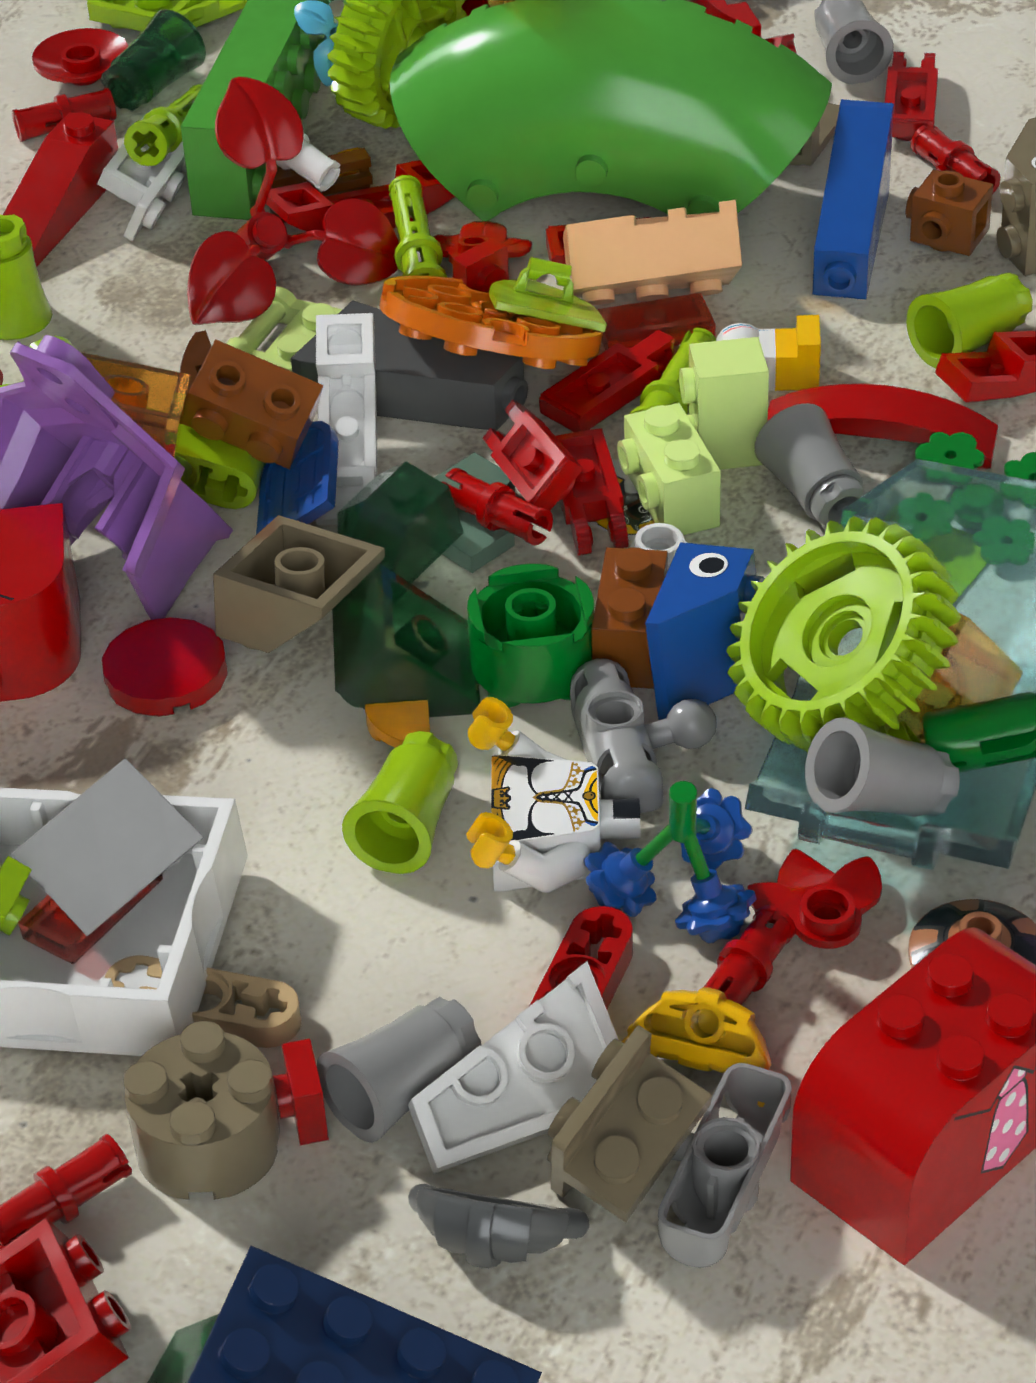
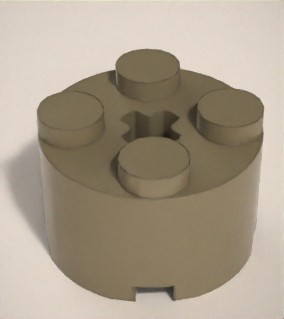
(202, 1113)

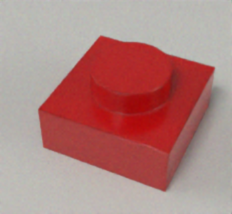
(482, 265)
(301, 1093)

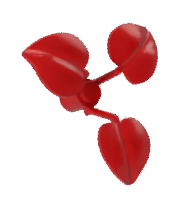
(230, 269)

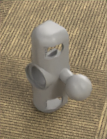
(619, 741)
(723, 1165)

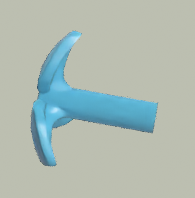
(317, 19)

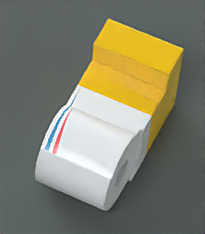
(789, 352)

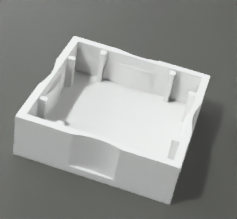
(179, 921)

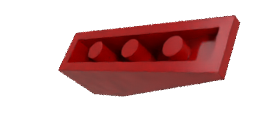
(63, 179)

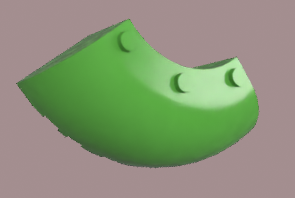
(604, 102)

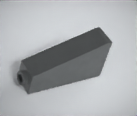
(427, 382)

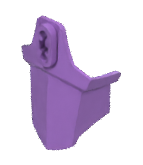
(81, 450)

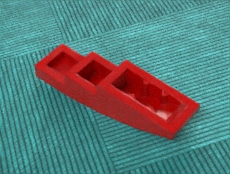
(999, 373)

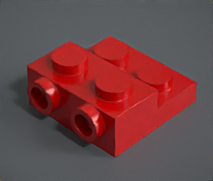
(52, 1313)

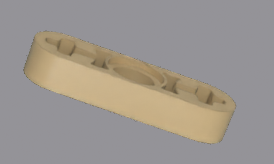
(241, 1020)

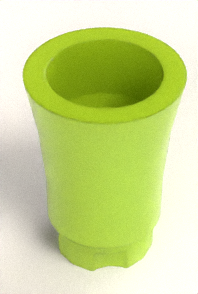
(22, 298)
(966, 316)
(399, 812)

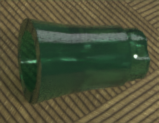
(154, 60)

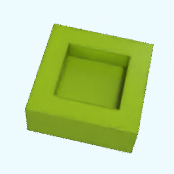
(12, 904)

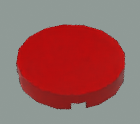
(164, 666)

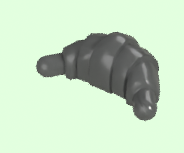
(493, 1227)

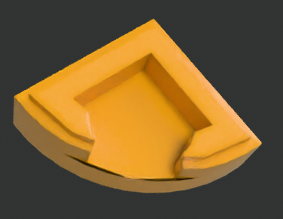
(396, 719)

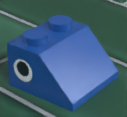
(692, 623)

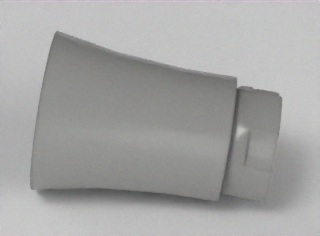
(853, 41)
(809, 461)
(875, 772)
(381, 1072)

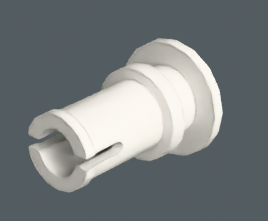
(313, 166)

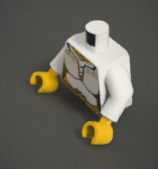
(541, 809)

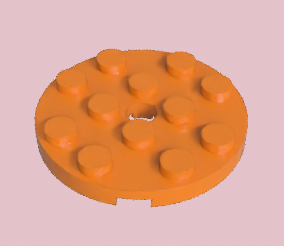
(470, 322)

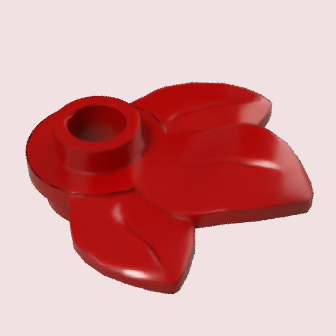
(477, 233)
(820, 902)

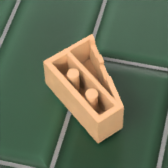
(653, 254)

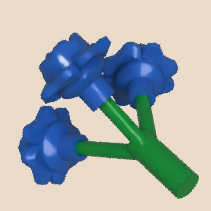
(708, 836)

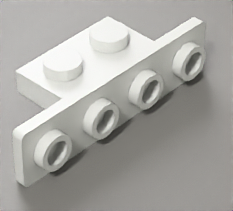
(144, 185)

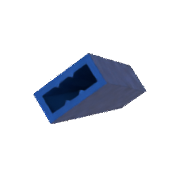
(854, 200)

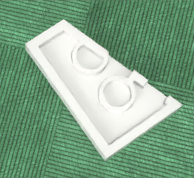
(517, 1077)

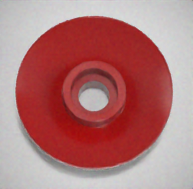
(77, 55)

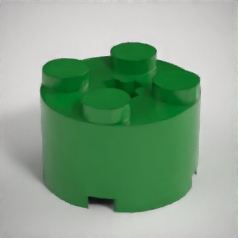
(529, 633)

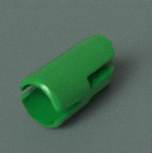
(984, 731)

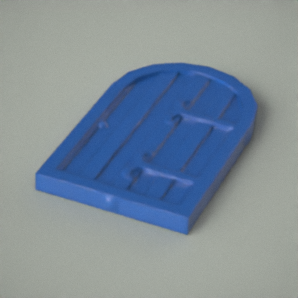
(308, 486)

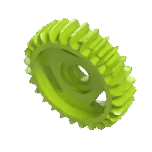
(367, 45)
(832, 584)

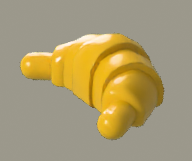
(703, 1031)

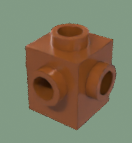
(950, 212)

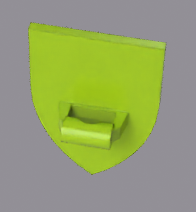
(544, 301)

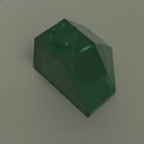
(405, 515)

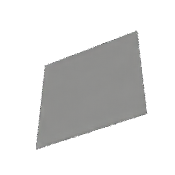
(106, 846)

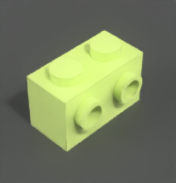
(727, 398)
(671, 468)

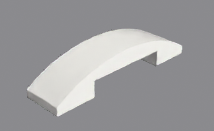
(348, 400)

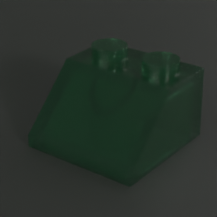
(401, 648)

